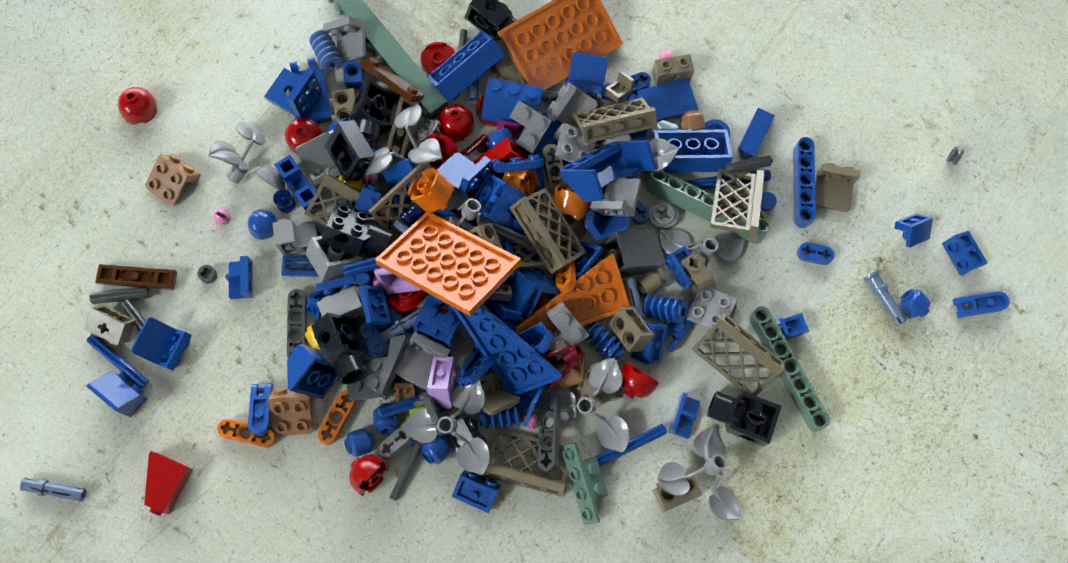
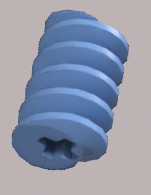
(325, 50)

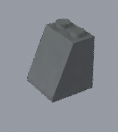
(634, 251)

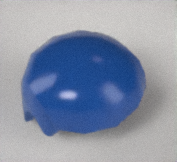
(497, 136)
(261, 224)

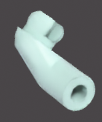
(664, 125)

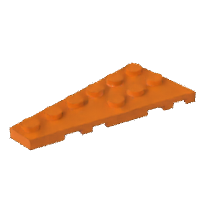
(594, 297)

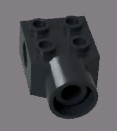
(489, 16)
(374, 111)
(355, 232)
(341, 346)
(745, 416)

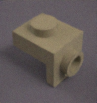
(620, 88)

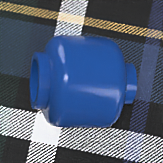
(915, 303)
(387, 424)
(359, 442)
(437, 450)

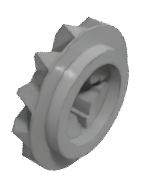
(428, 128)
(671, 213)

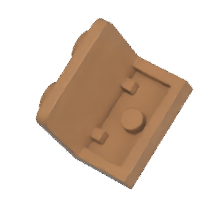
(170, 177)
(290, 412)

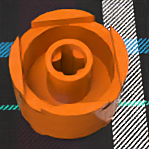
(522, 180)
(431, 190)
(570, 203)

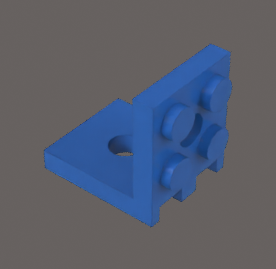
(301, 97)
(496, 199)
(436, 325)

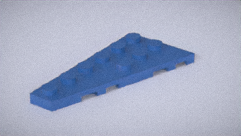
(517, 363)

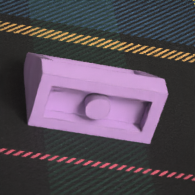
(393, 283)
(442, 380)

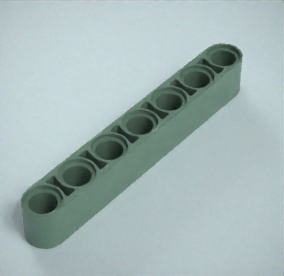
(695, 201)
(797, 374)

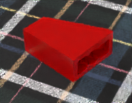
(503, 152)
(164, 483)

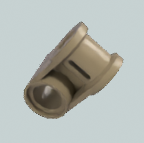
(698, 273)

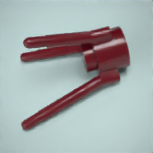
(479, 144)
(569, 355)

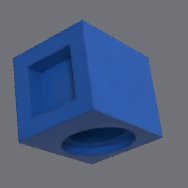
(353, 81)

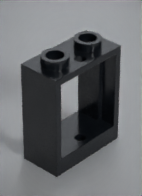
(349, 133)

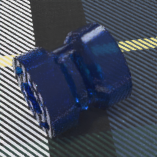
(285, 205)
(413, 214)

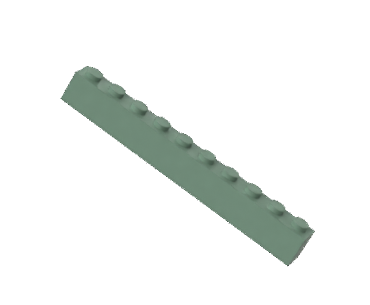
(392, 55)

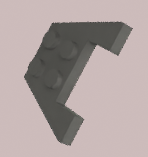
(379, 372)

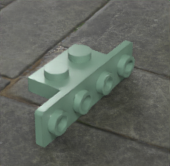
(586, 482)

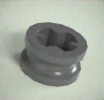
(955, 155)
(202, 271)

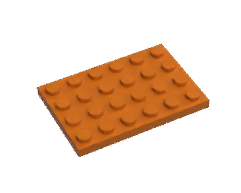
(548, 37)
(448, 262)

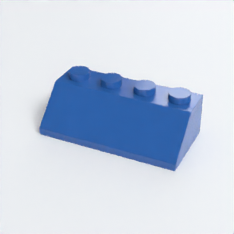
(466, 66)
(697, 150)

